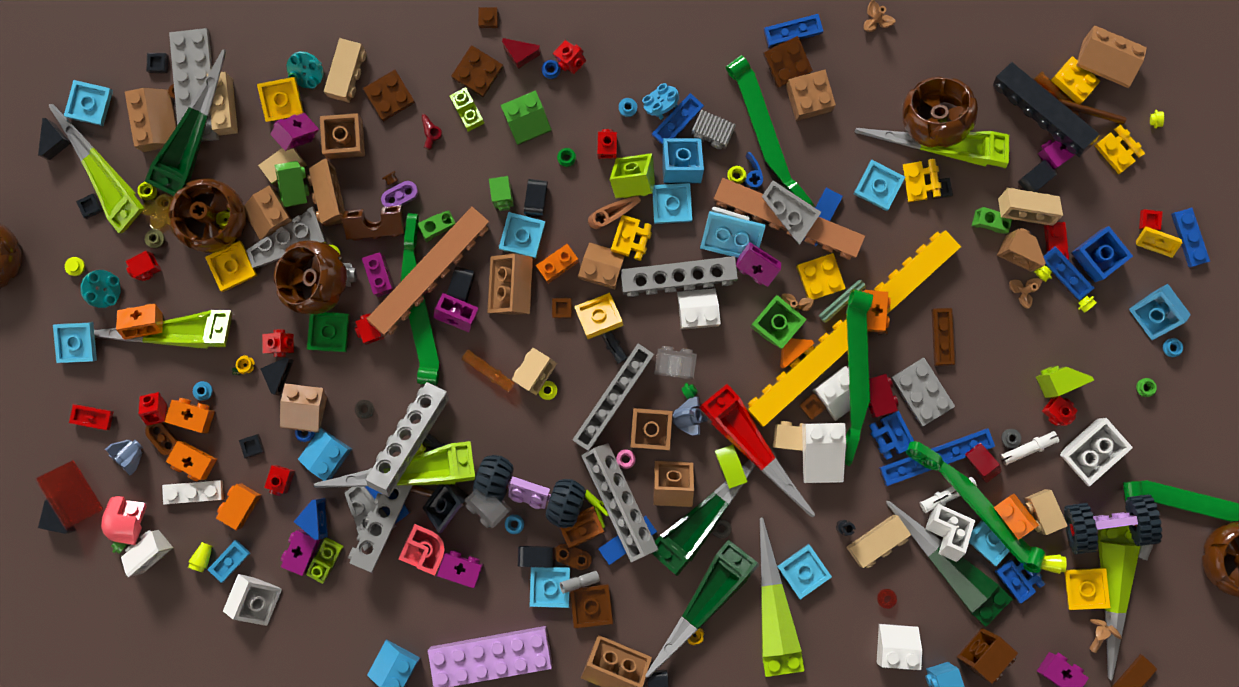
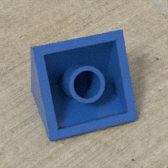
(314, 519)

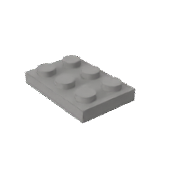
(922, 392)

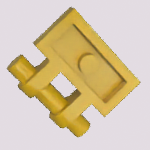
(1115, 153)
(915, 180)
(625, 236)

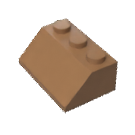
(1111, 56)
(150, 117)
(326, 193)
(510, 284)
(615, 665)

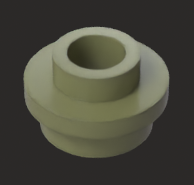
(158, 242)

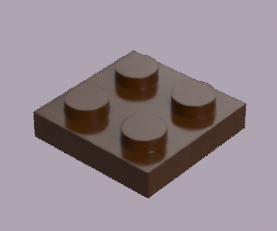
(787, 61)
(477, 71)
(389, 95)
(591, 606)

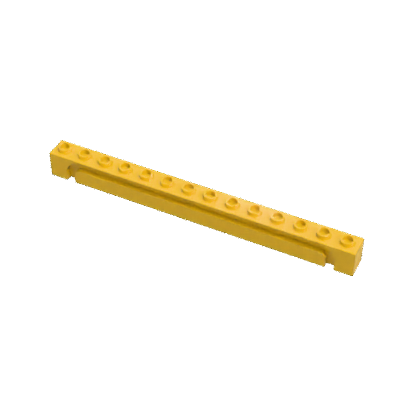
(834, 345)

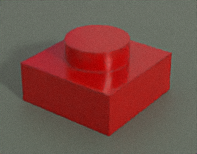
(1150, 219)

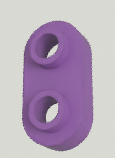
(399, 193)

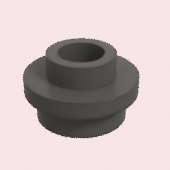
(1005, 438)

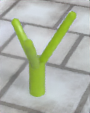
(597, 504)

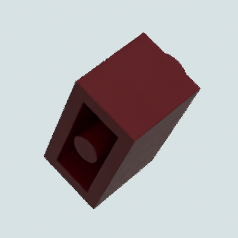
(881, 396)

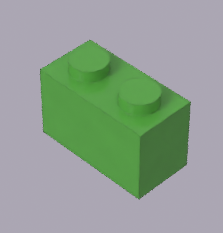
(291, 183)
(501, 193)

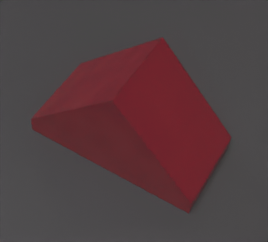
(521, 52)
(983, 462)

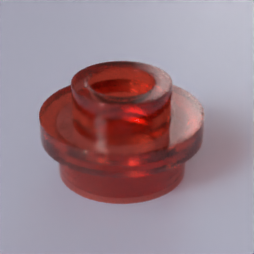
(881, 595)

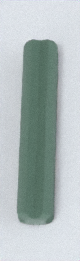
(839, 303)

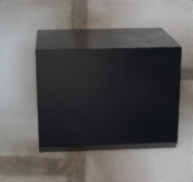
(444, 505)

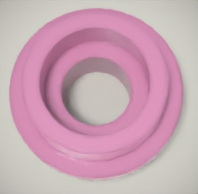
(625, 465)

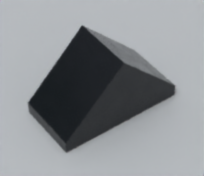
(51, 140)
(276, 374)
(51, 522)

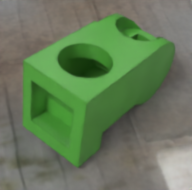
(991, 220)
(436, 225)

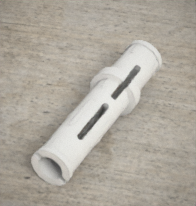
(1037, 444)
(928, 504)

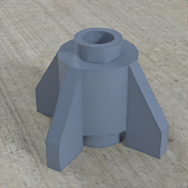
(688, 417)
(126, 454)

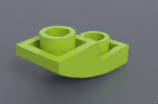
(467, 109)
(730, 466)
(324, 560)

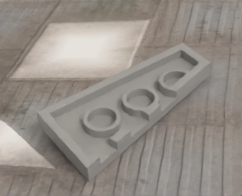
(273, 247)

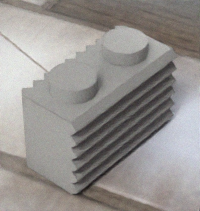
(713, 129)

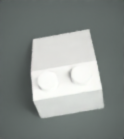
(823, 452)

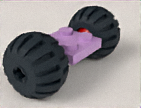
(564, 502)

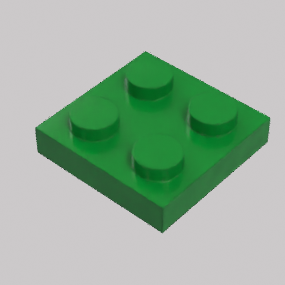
(328, 332)

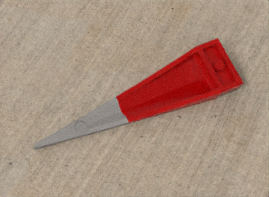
(735, 423)

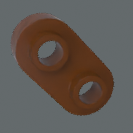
(162, 439)
(572, 556)

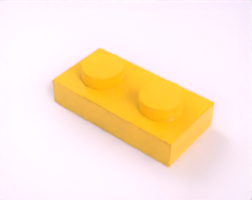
(1158, 242)

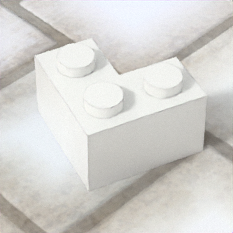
(954, 529)

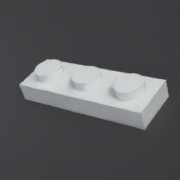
(193, 492)

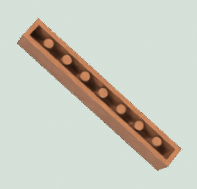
(823, 232)
(428, 271)

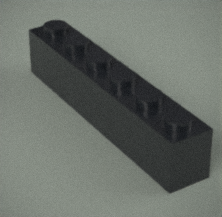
(1045, 109)

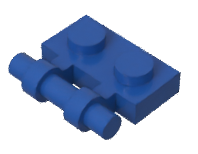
(897, 432)
(1016, 582)

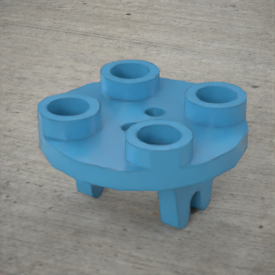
(661, 100)

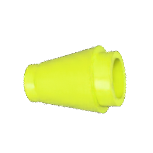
(200, 558)
(1054, 563)

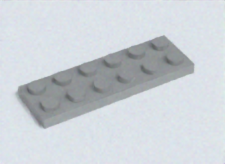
(190, 68)

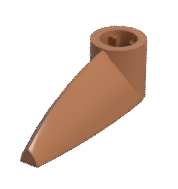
(612, 212)

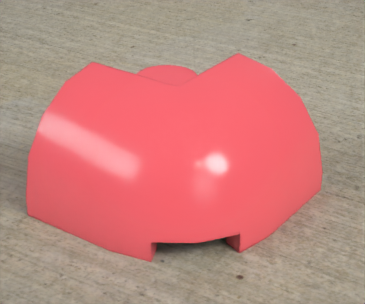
(123, 520)
(423, 549)

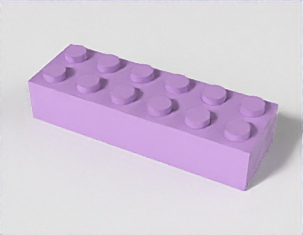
(490, 657)

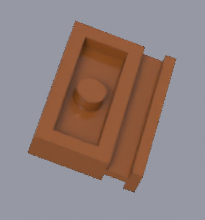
(585, 529)

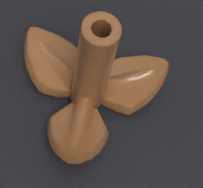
(877, 14)
(1031, 285)
(805, 303)
(1102, 633)

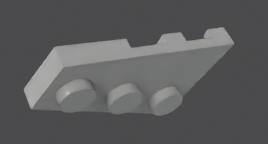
(791, 210)
(360, 503)

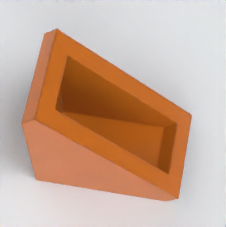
(793, 350)

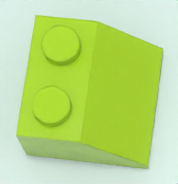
(633, 176)
(1058, 381)

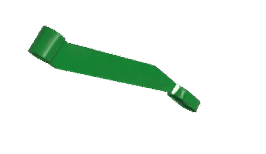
(762, 124)
(419, 317)
(858, 367)
(1183, 499)
(1030, 556)

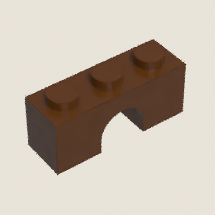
(359, 227)

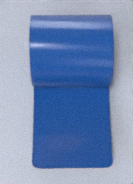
(756, 174)

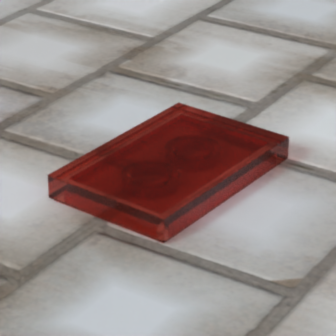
(69, 494)

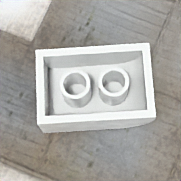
(1095, 450)

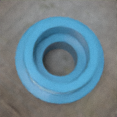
(627, 113)
(1178, 347)
(208, 391)
(509, 528)

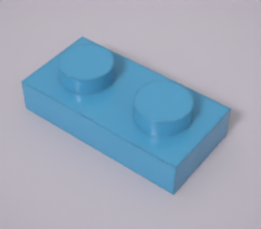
(229, 561)

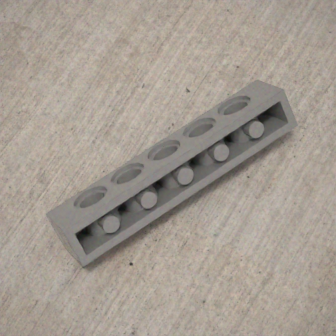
(726, 265)
(613, 397)
(386, 482)
(619, 502)
(369, 561)

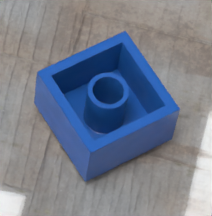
(1102, 254)

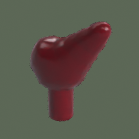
(431, 132)

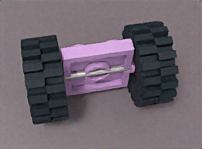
(1140, 516)

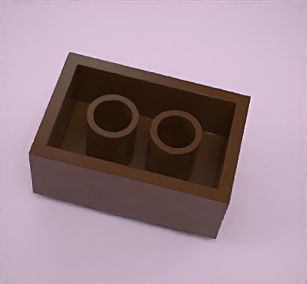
(988, 655)

